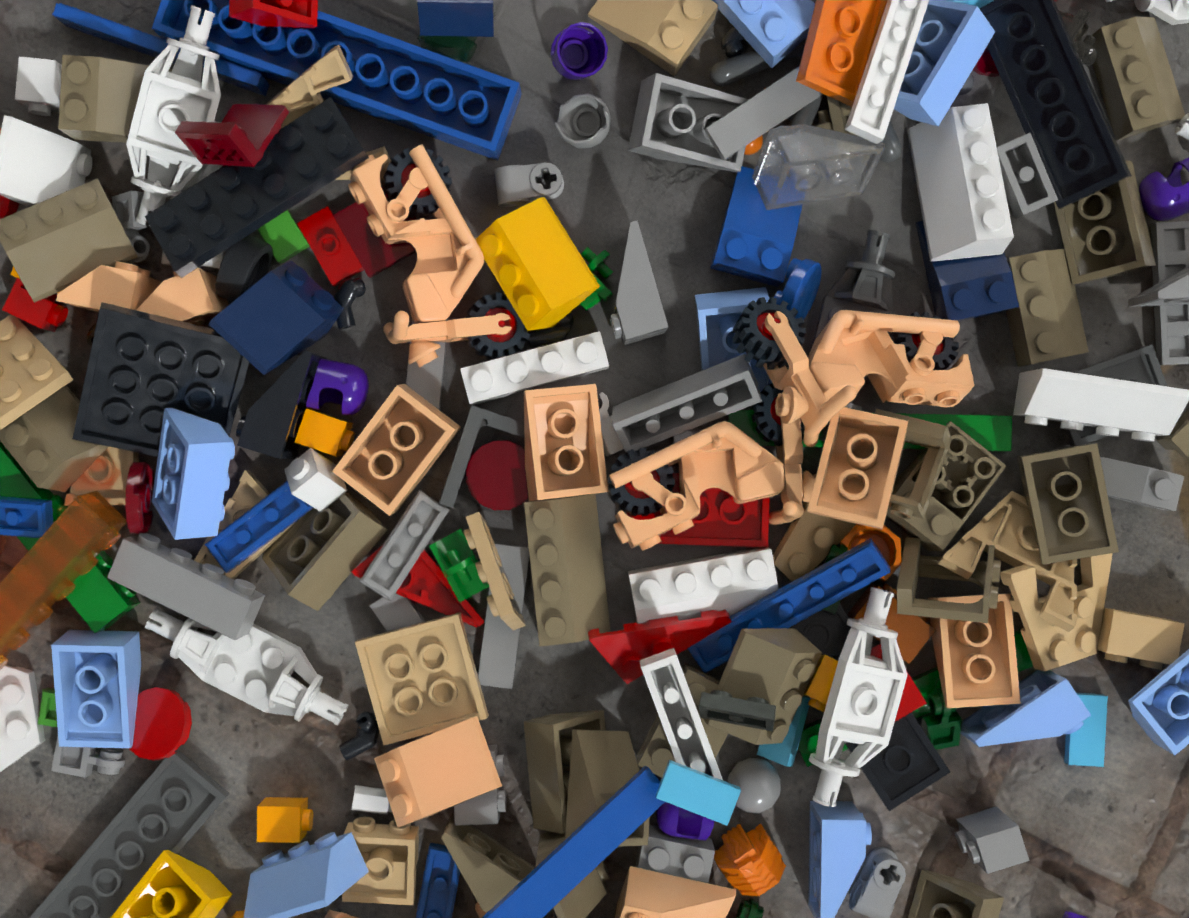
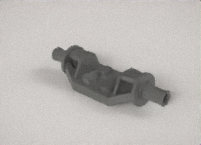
(870, 294)

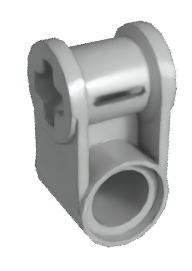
(519, 183)
(874, 890)

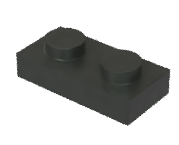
(750, 713)

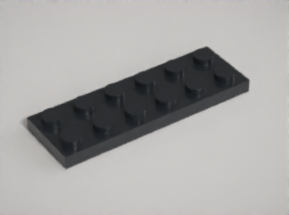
(1054, 98)
(244, 198)
(910, 758)

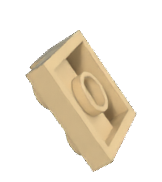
(390, 859)

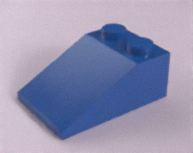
(753, 239)

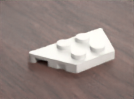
(18, 715)

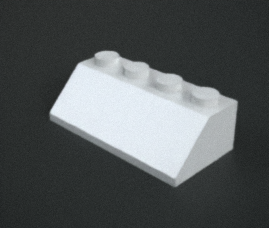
(961, 185)
(1098, 403)
(703, 584)

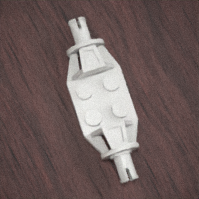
(163, 104)
(250, 668)
(860, 700)

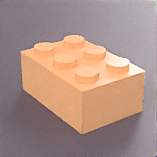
(396, 449)

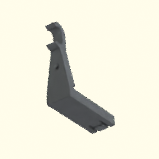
(466, 444)

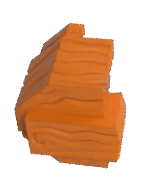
(885, 540)
(750, 860)

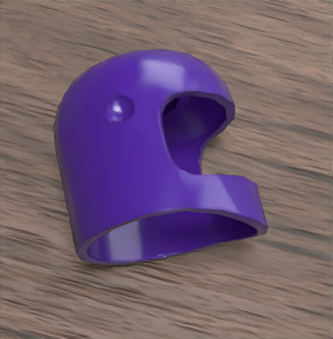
(577, 44)
(1165, 197)
(339, 384)
(683, 823)

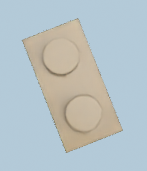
(1140, 637)

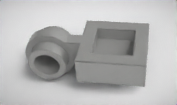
(127, 208)
(80, 760)

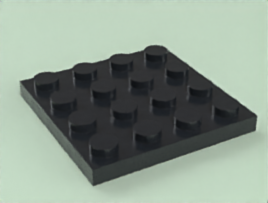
(149, 365)

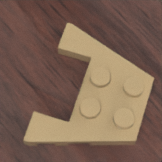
(305, 94)
(1012, 533)
(1047, 643)

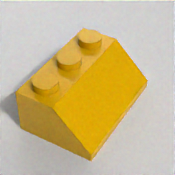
(536, 264)
(175, 890)

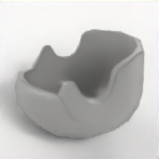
(583, 121)
(758, 784)

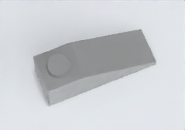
(1142, 484)

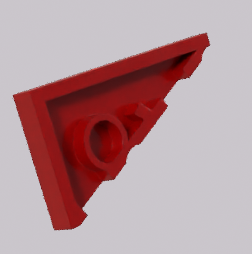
(430, 588)
(638, 641)

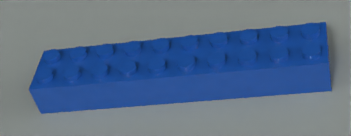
(388, 79)

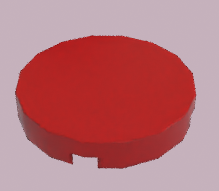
(160, 724)

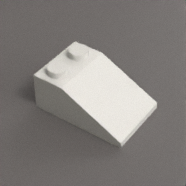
(39, 163)

